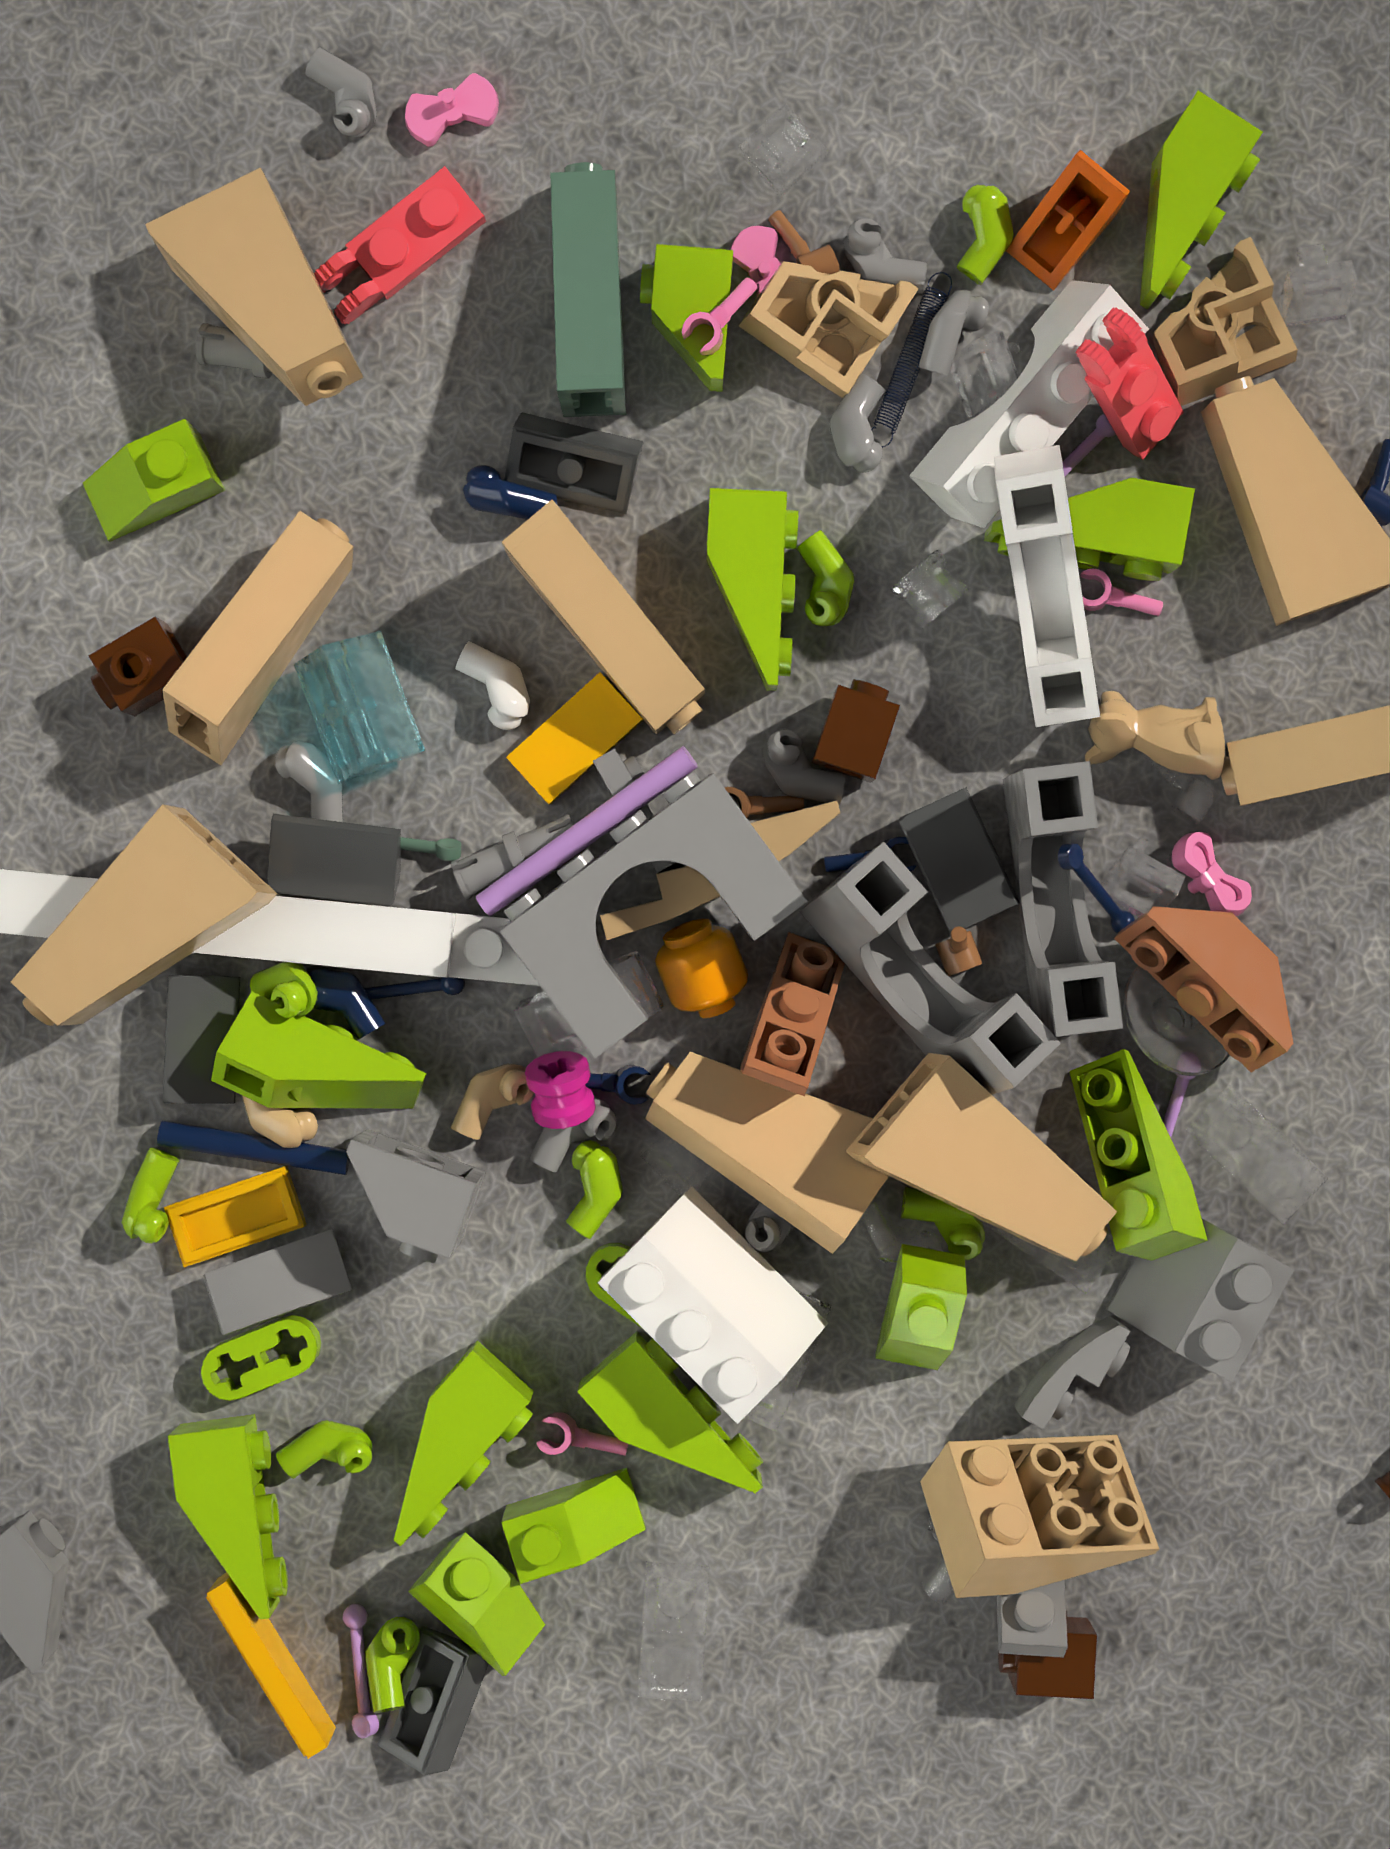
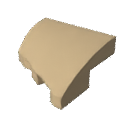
(826, 321)
(1200, 341)

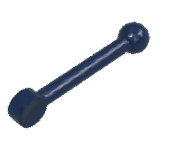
(1071, 858)
(449, 985)

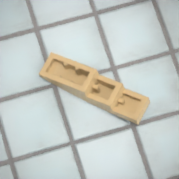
(687, 888)

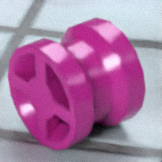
(560, 1089)

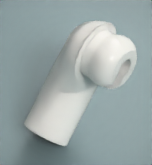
(503, 682)

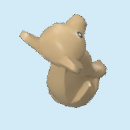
(1173, 737)

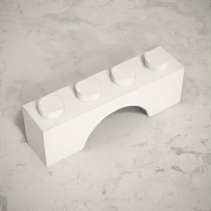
(1030, 414)
(1047, 585)

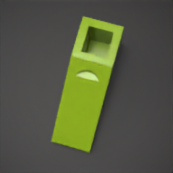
(1188, 177)
(1126, 525)
(747, 561)
(309, 1064)
(1136, 1161)
(657, 1413)
(461, 1422)
(224, 1496)

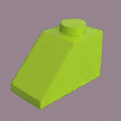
(687, 283)
(152, 479)
(923, 1307)
(571, 1524)
(479, 1602)

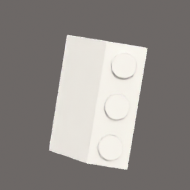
(713, 1304)

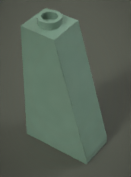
(587, 291)

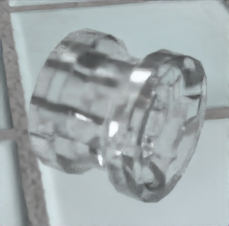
(930, 589)

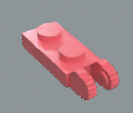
(402, 243)
(1130, 385)

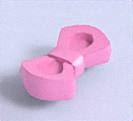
(471, 101)
(755, 253)
(1196, 858)

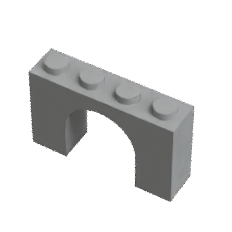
(869, 930)
(558, 932)
(1065, 975)

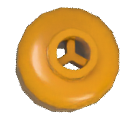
(701, 968)

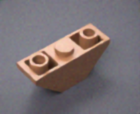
(1217, 976)
(793, 1015)

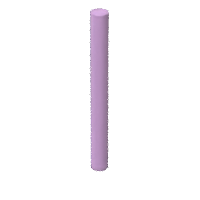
(586, 831)

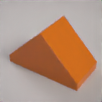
(1068, 220)

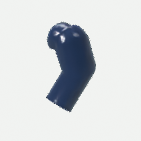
(490, 494)
(345, 994)

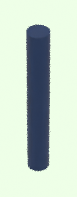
(251, 1148)

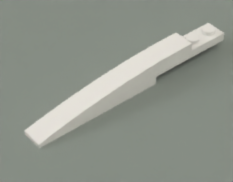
(306, 932)

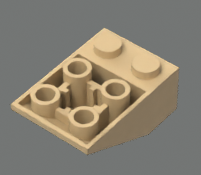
(1034, 1511)

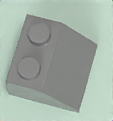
(416, 1193)
(1204, 1299)

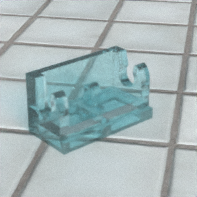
(358, 706)

